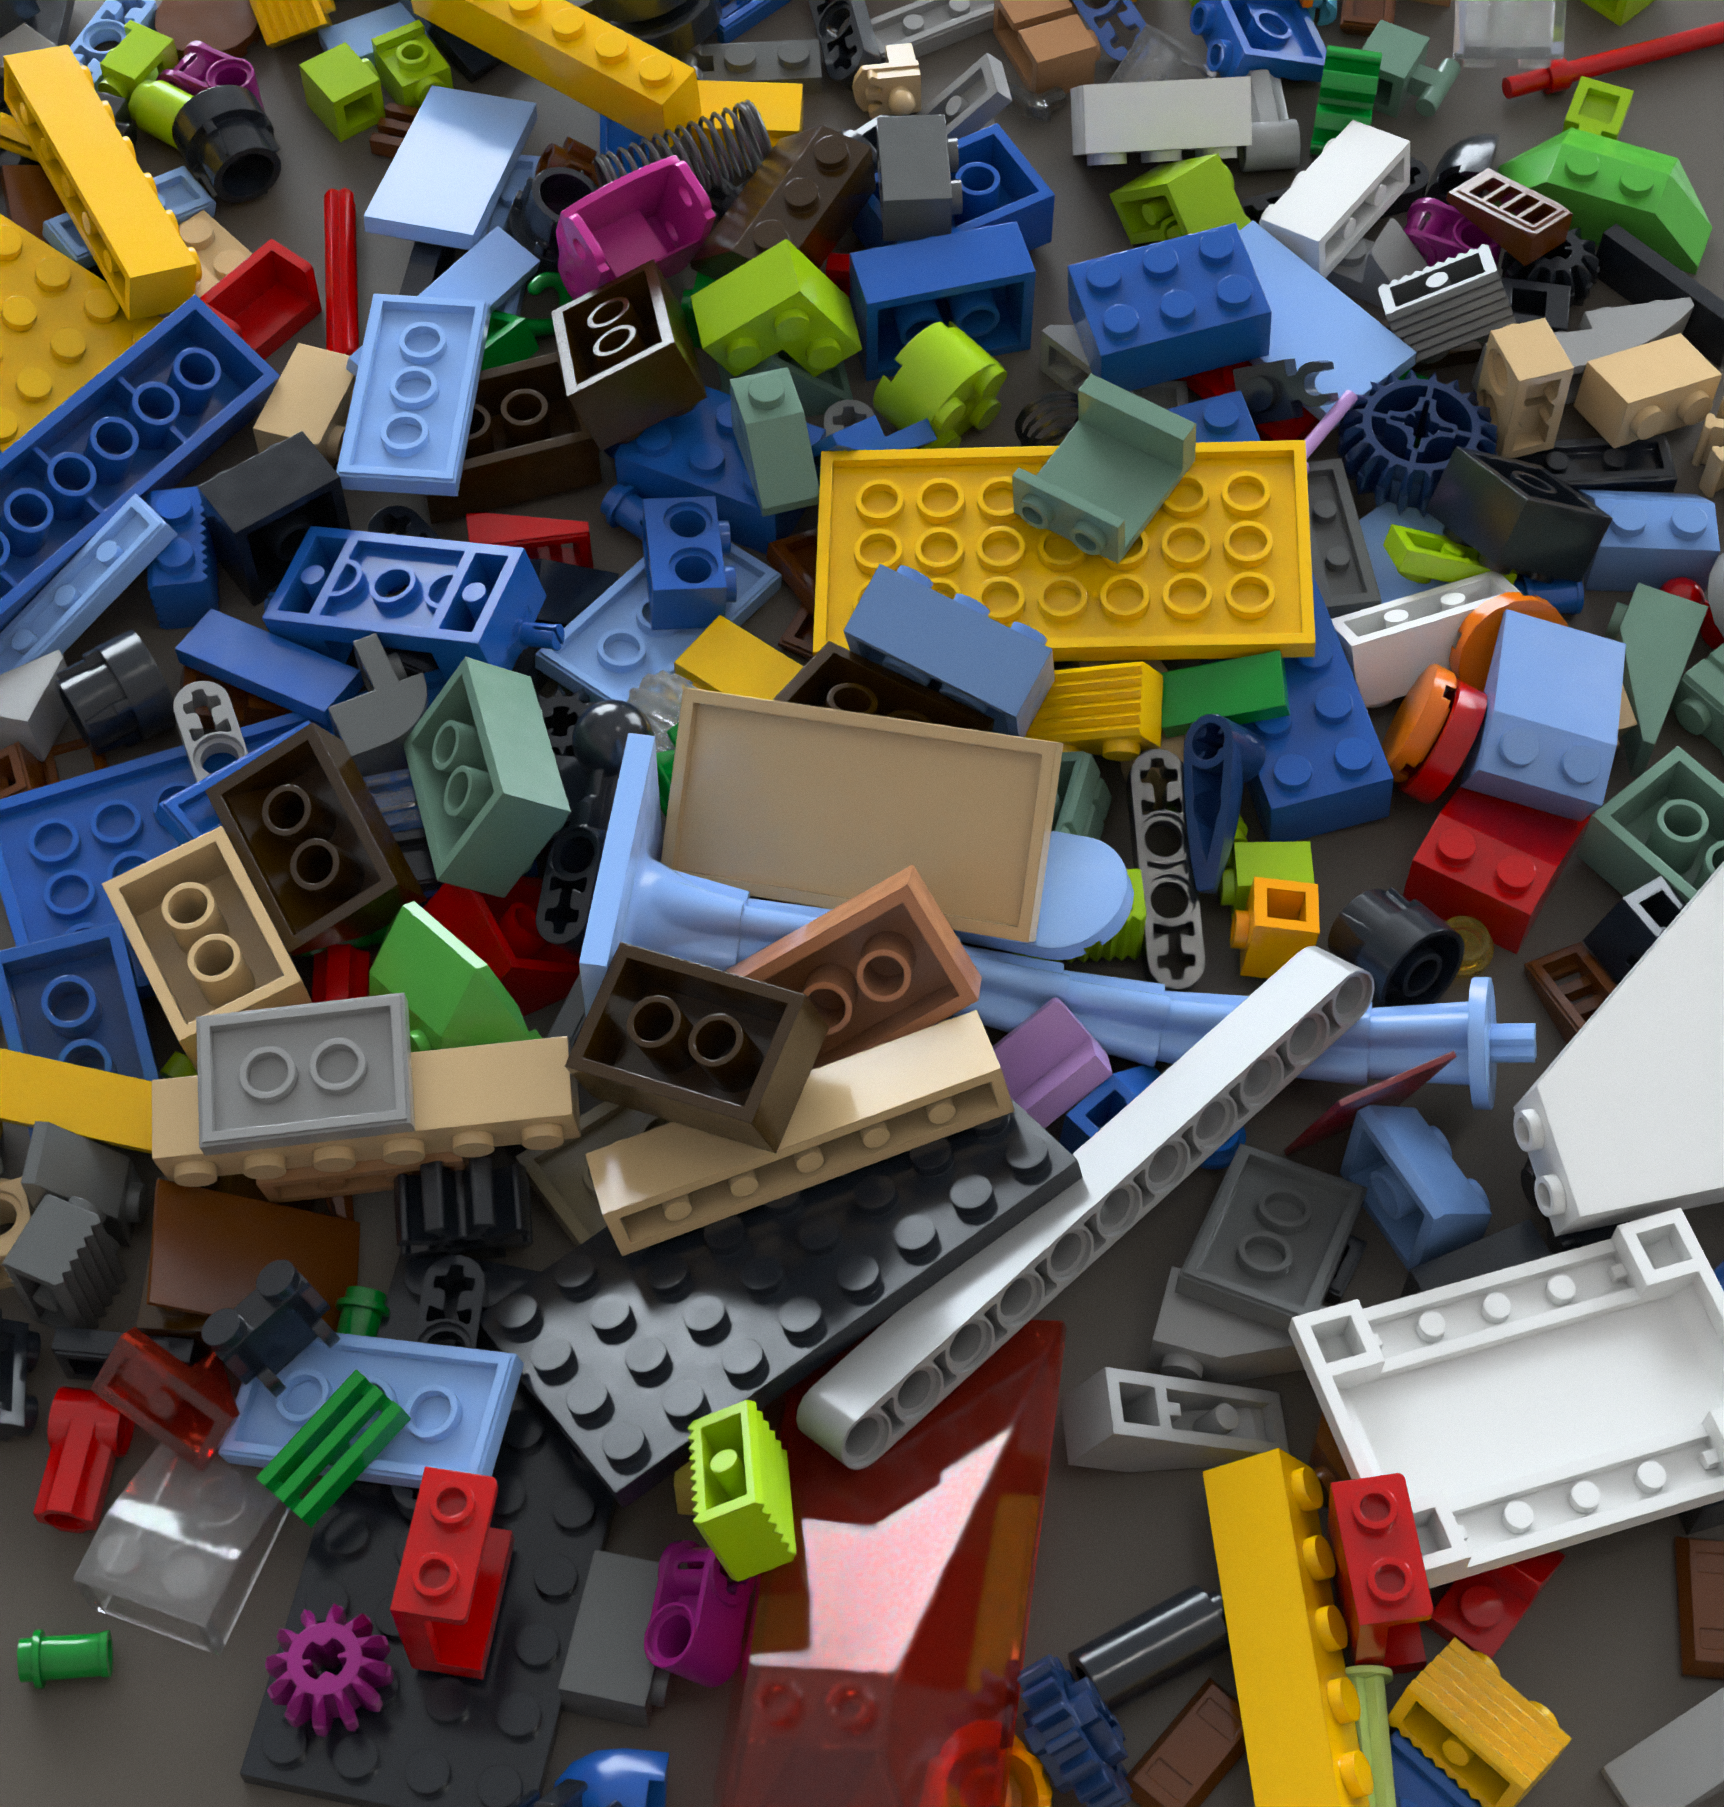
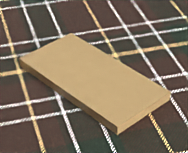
(838, 800)

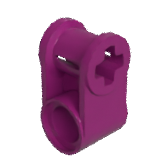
(207, 67)
(1445, 232)
(696, 1616)

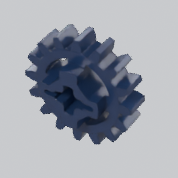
(1074, 1734)

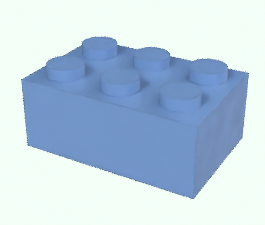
(952, 647)

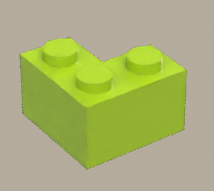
(1179, 200)
(776, 306)

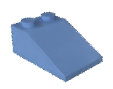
(1548, 718)

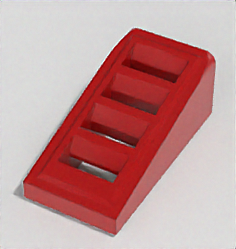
(537, 535)

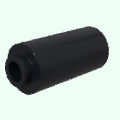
(1153, 1647)

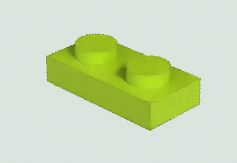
(1431, 556)

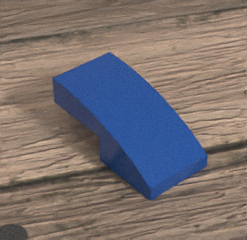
(869, 436)

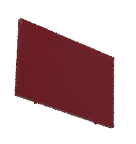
(1386, 1093)

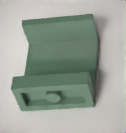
(1108, 471)

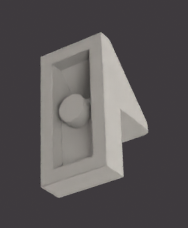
(972, 98)
(1377, 263)

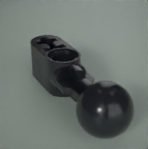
(567, 886)

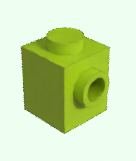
(343, 91)

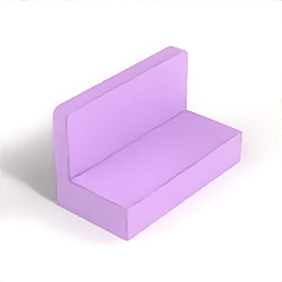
(1051, 1062)

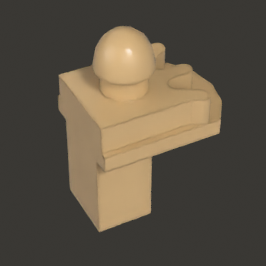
(891, 85)

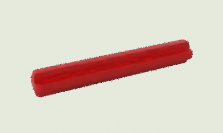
(341, 271)

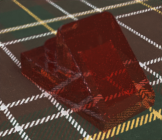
(173, 1402)

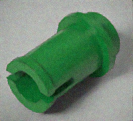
(361, 1311)
(64, 1657)

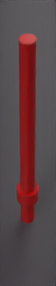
(1564, 72)

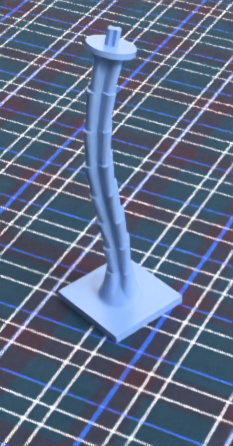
(1134, 1020)

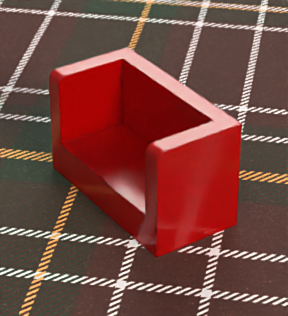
(267, 297)

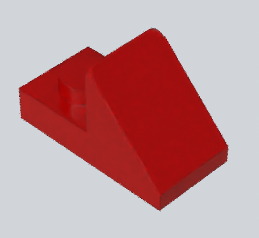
(1490, 1604)

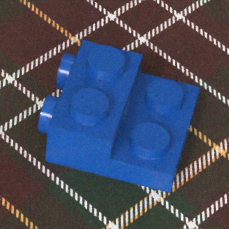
(1258, 37)

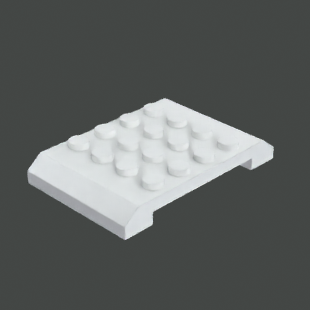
(1535, 1396)

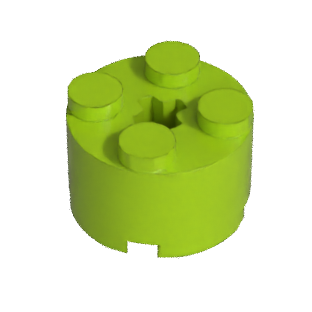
(943, 380)

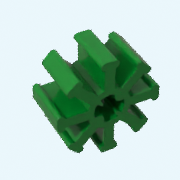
(1345, 92)

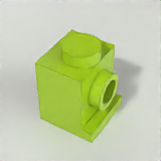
(136, 59)
(409, 64)
(1263, 859)

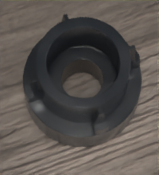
(228, 143)
(538, 208)
(116, 694)
(1400, 944)

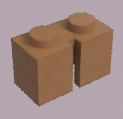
(1046, 43)

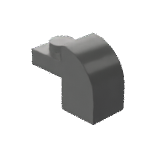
(383, 718)

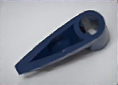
(1216, 764)

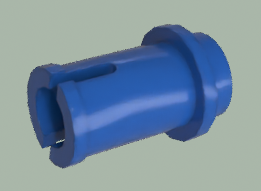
(624, 508)
(1563, 594)

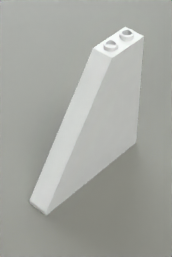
(1637, 1096)

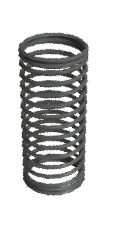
(748, 129)

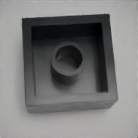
(267, 507)
(1517, 516)

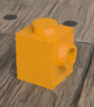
(1275, 925)

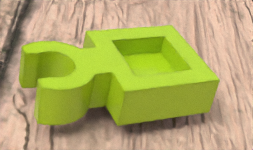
(1598, 108)

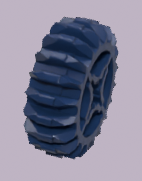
(1382, 431)

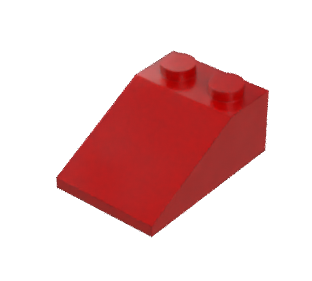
(1492, 863)

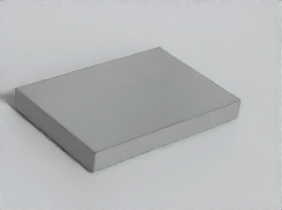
(304, 1074)

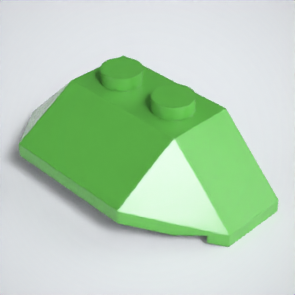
(1620, 185)
(447, 986)

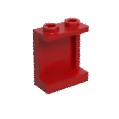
(1379, 1572)
(452, 1574)

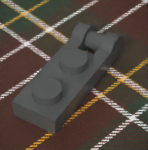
(759, 62)

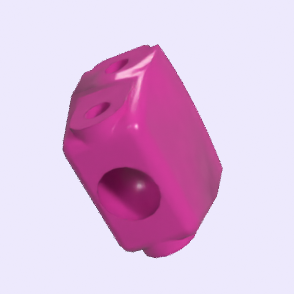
(634, 219)

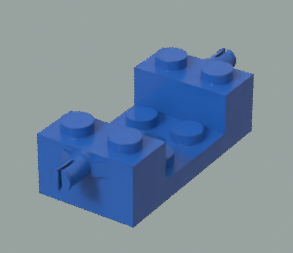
(456, 603)

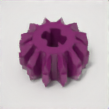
(328, 1694)

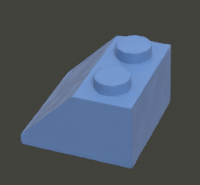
(1652, 540)
(1413, 1184)

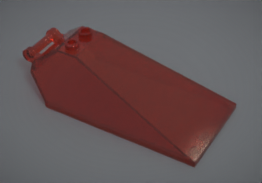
(903, 1621)

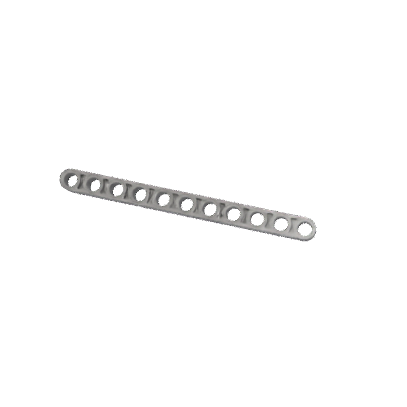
(1126, 1172)

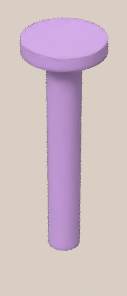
(1328, 422)

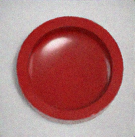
(1451, 746)

